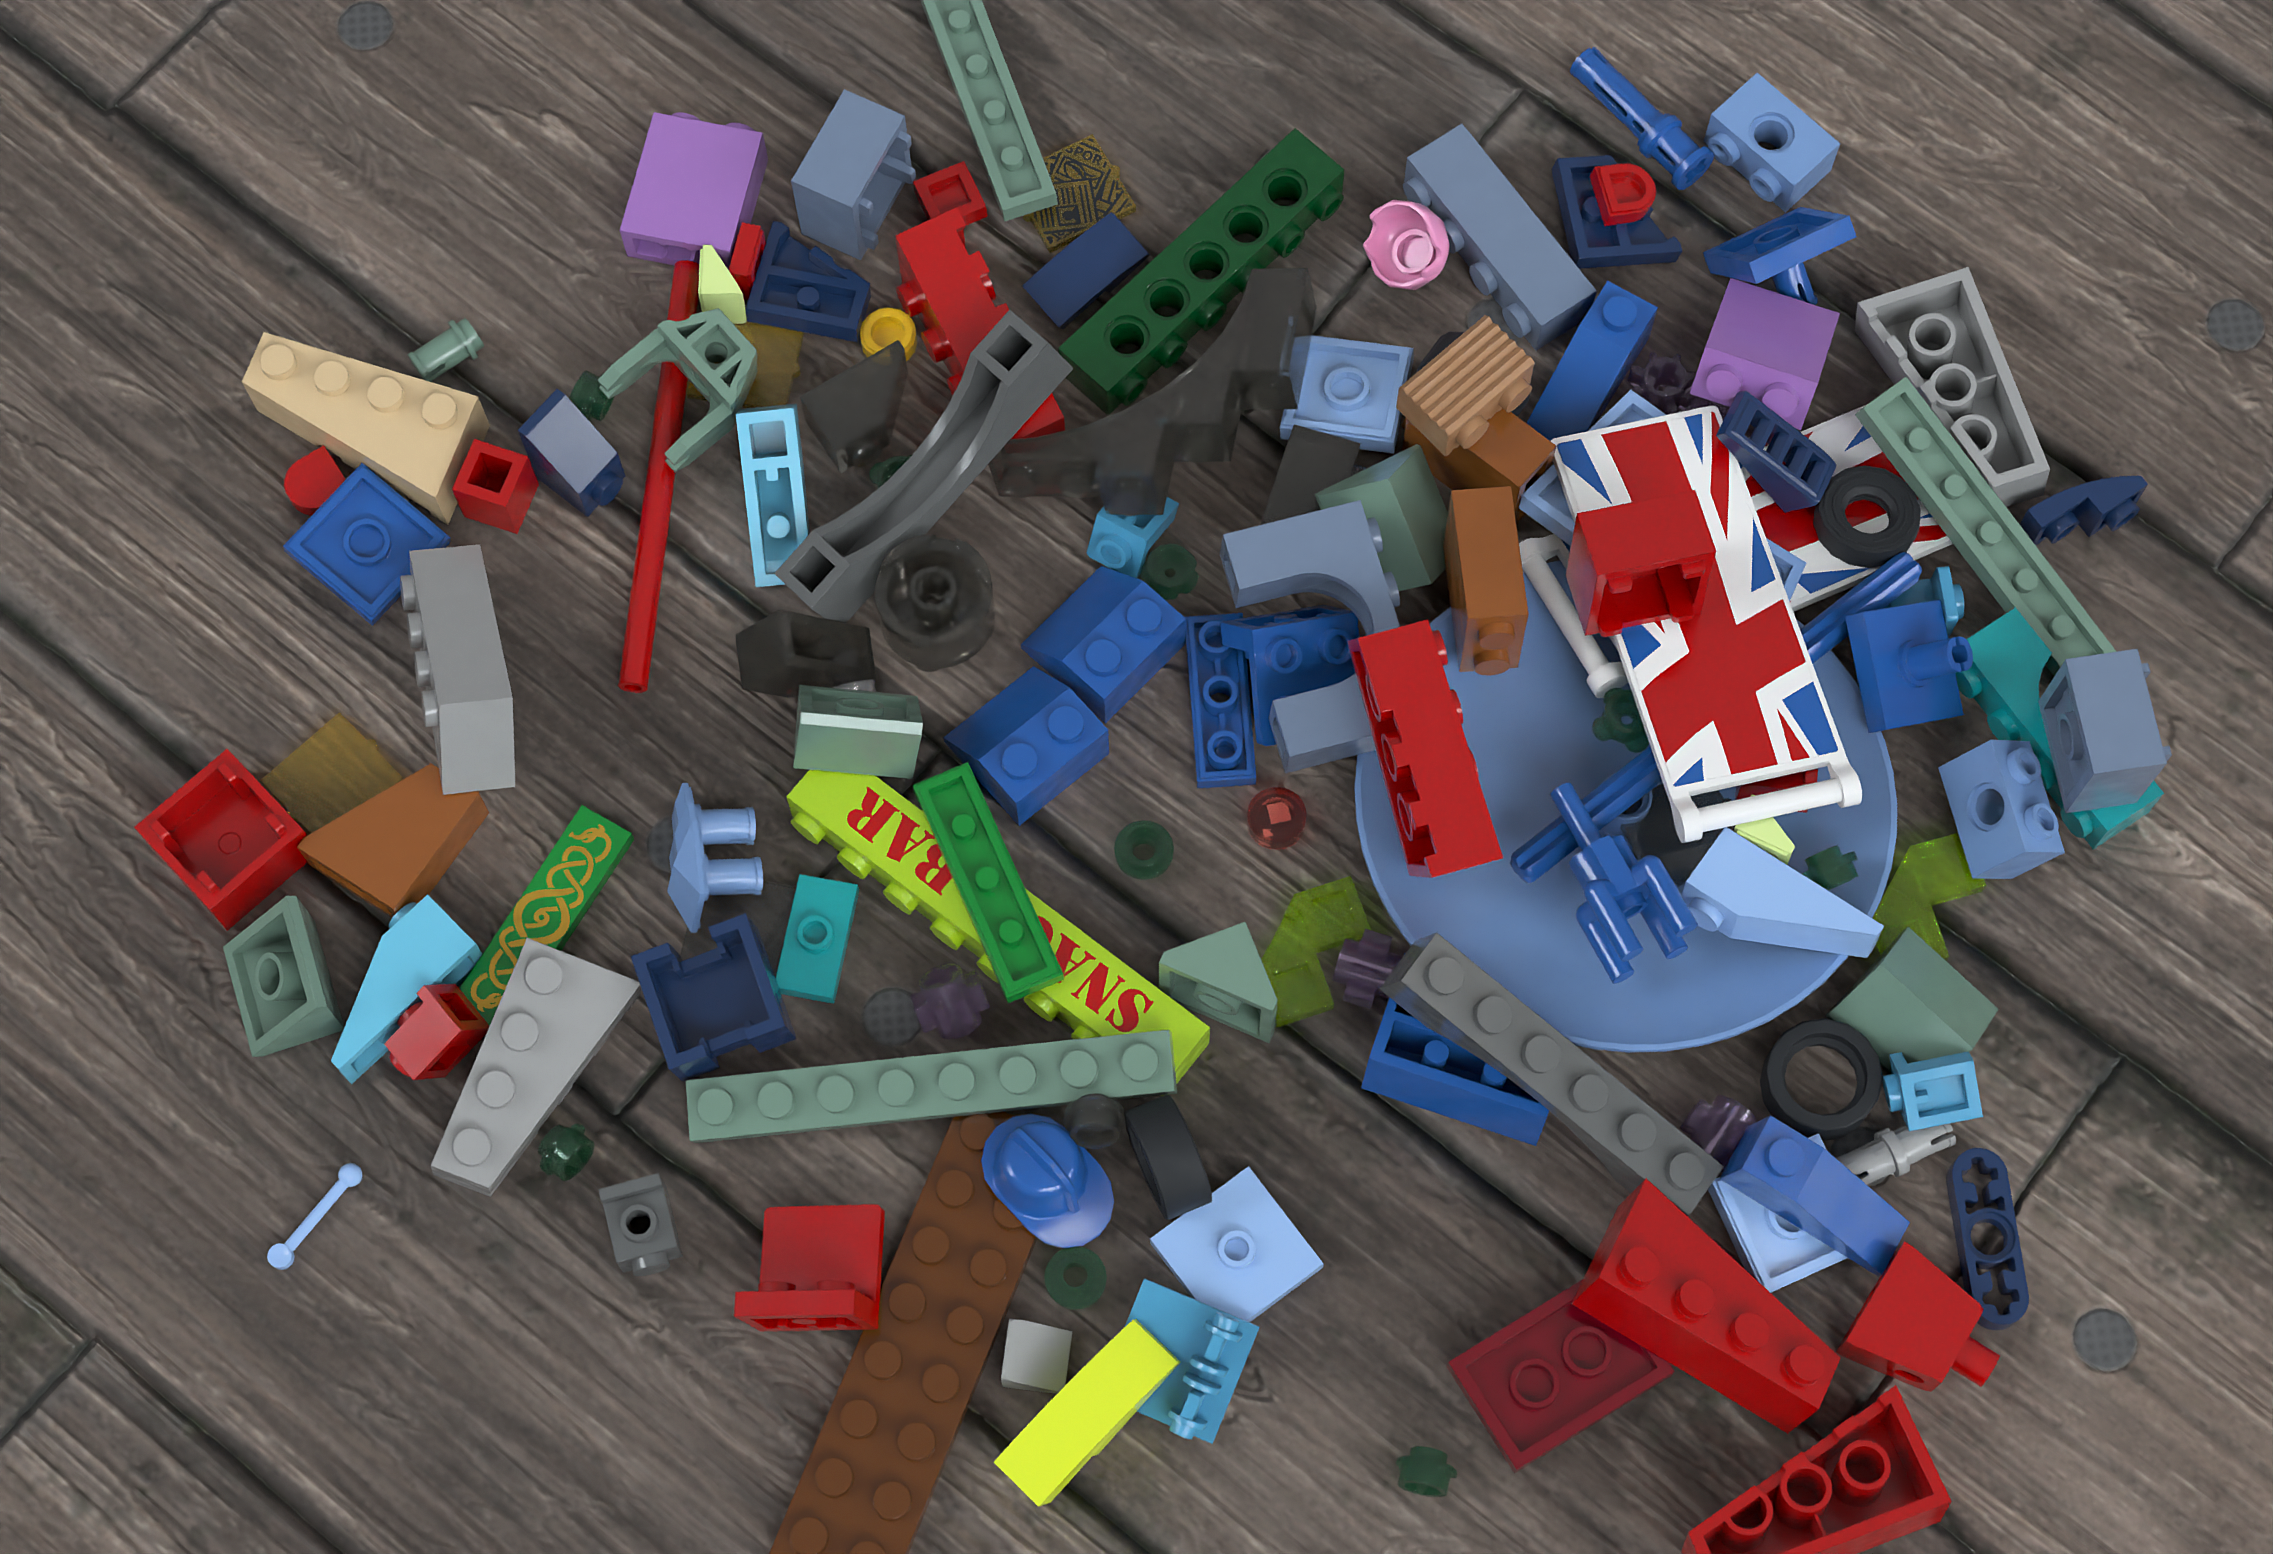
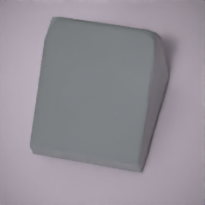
(1035, 1357)

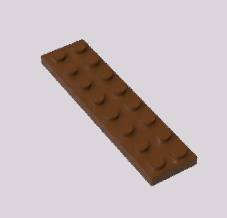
(920, 1367)

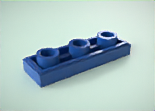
(1219, 729)

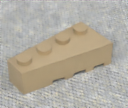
(366, 414)

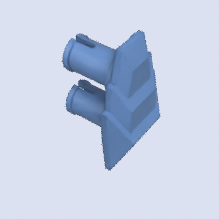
(692, 873)

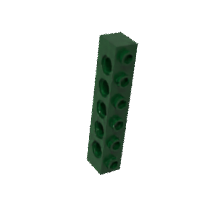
(1289, 170)

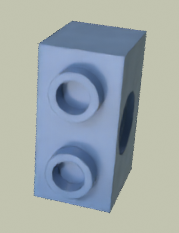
(1764, 114)
(2001, 809)

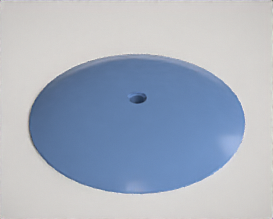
(1535, 734)

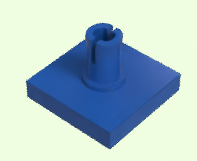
(1780, 249)
(1907, 665)

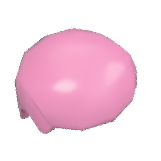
(1406, 244)

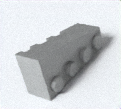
(1952, 357)
(461, 667)
(535, 1049)

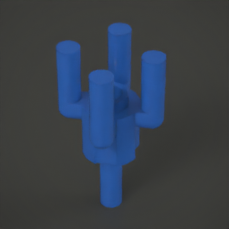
(1620, 889)

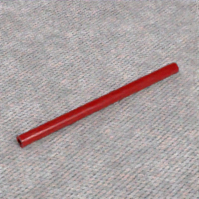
(657, 497)

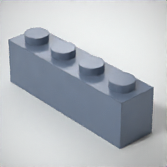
(1499, 238)

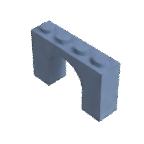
(1331, 556)

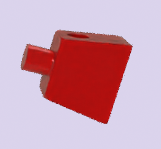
(1918, 1326)

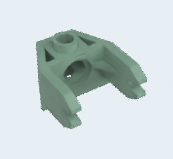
(694, 349)

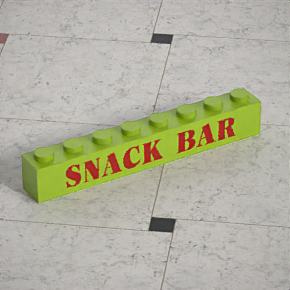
(893, 843)

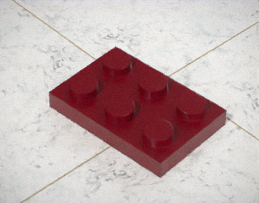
(1552, 1377)

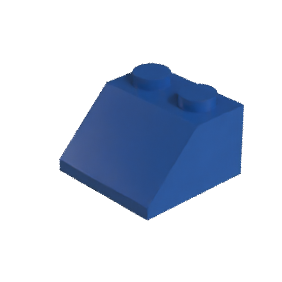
(1108, 640)
(1030, 743)

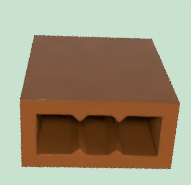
(1504, 456)
(1485, 580)

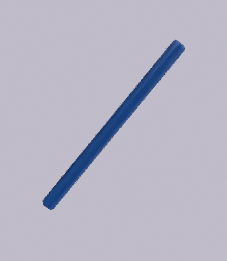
(1642, 773)

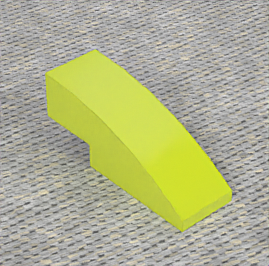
(1087, 1413)

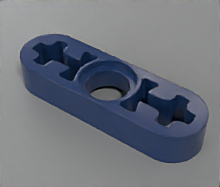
(1965, 1196)

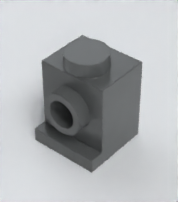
(634, 1200)

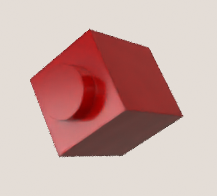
(495, 486)

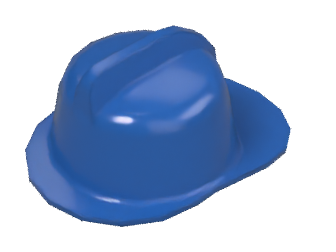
(1048, 1181)

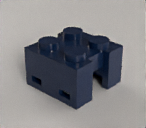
(713, 999)

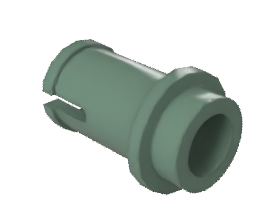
(446, 350)

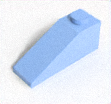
(1768, 902)

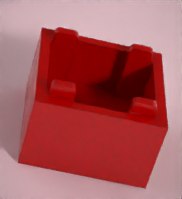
(1640, 563)
(225, 839)

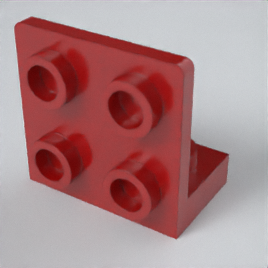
(817, 1270)

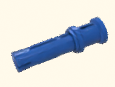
(1657, 133)

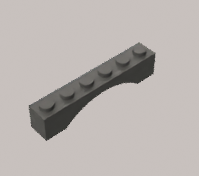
(997, 394)
(1487, 1020)

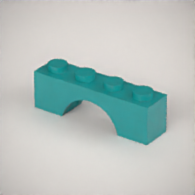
(2006, 686)

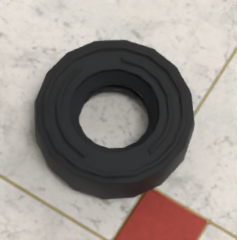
(1871, 485)

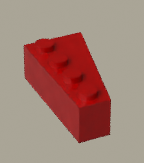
(956, 303)
(1423, 751)
(1703, 1312)
(1839, 1496)

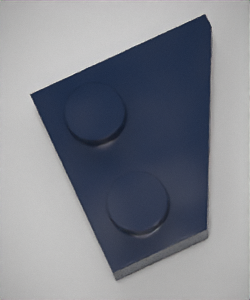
(1587, 237)

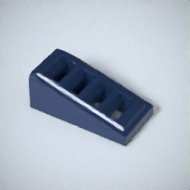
(1806, 466)

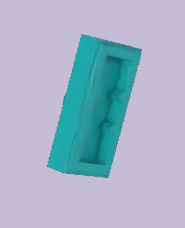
(816, 938)

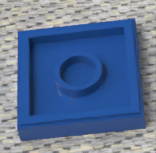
(363, 543)

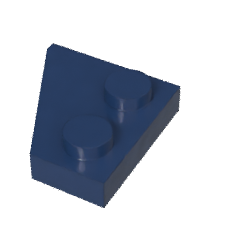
(806, 290)

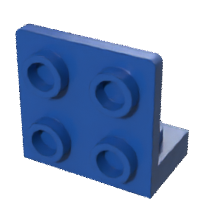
(1292, 654)

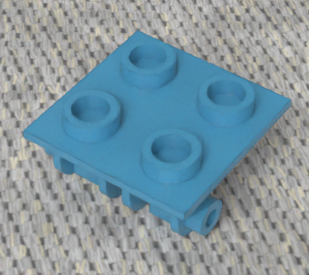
(1211, 1356)

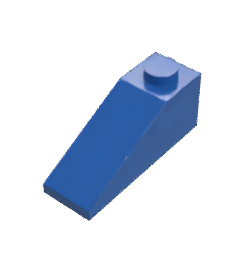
(1594, 363)
(1815, 1193)

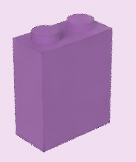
(692, 189)
(1765, 348)

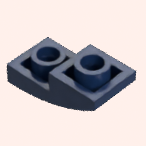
(1086, 269)
(2089, 505)

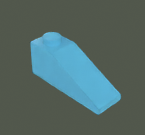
(772, 486)
(415, 952)

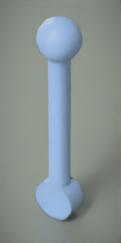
(282, 1255)

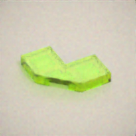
(1926, 876)
(1311, 924)

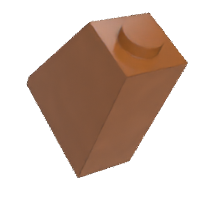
(397, 841)

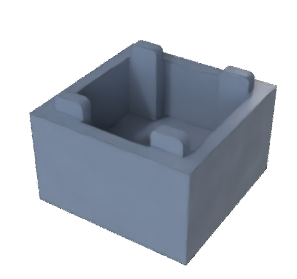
(852, 175)
(2102, 730)

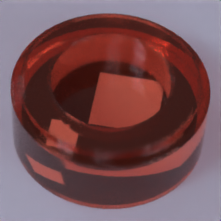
(1276, 818)

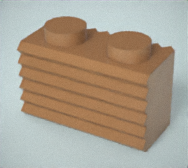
(1467, 386)

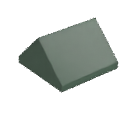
(1408, 513)
(857, 732)
(282, 980)
(1222, 981)
(1914, 1004)

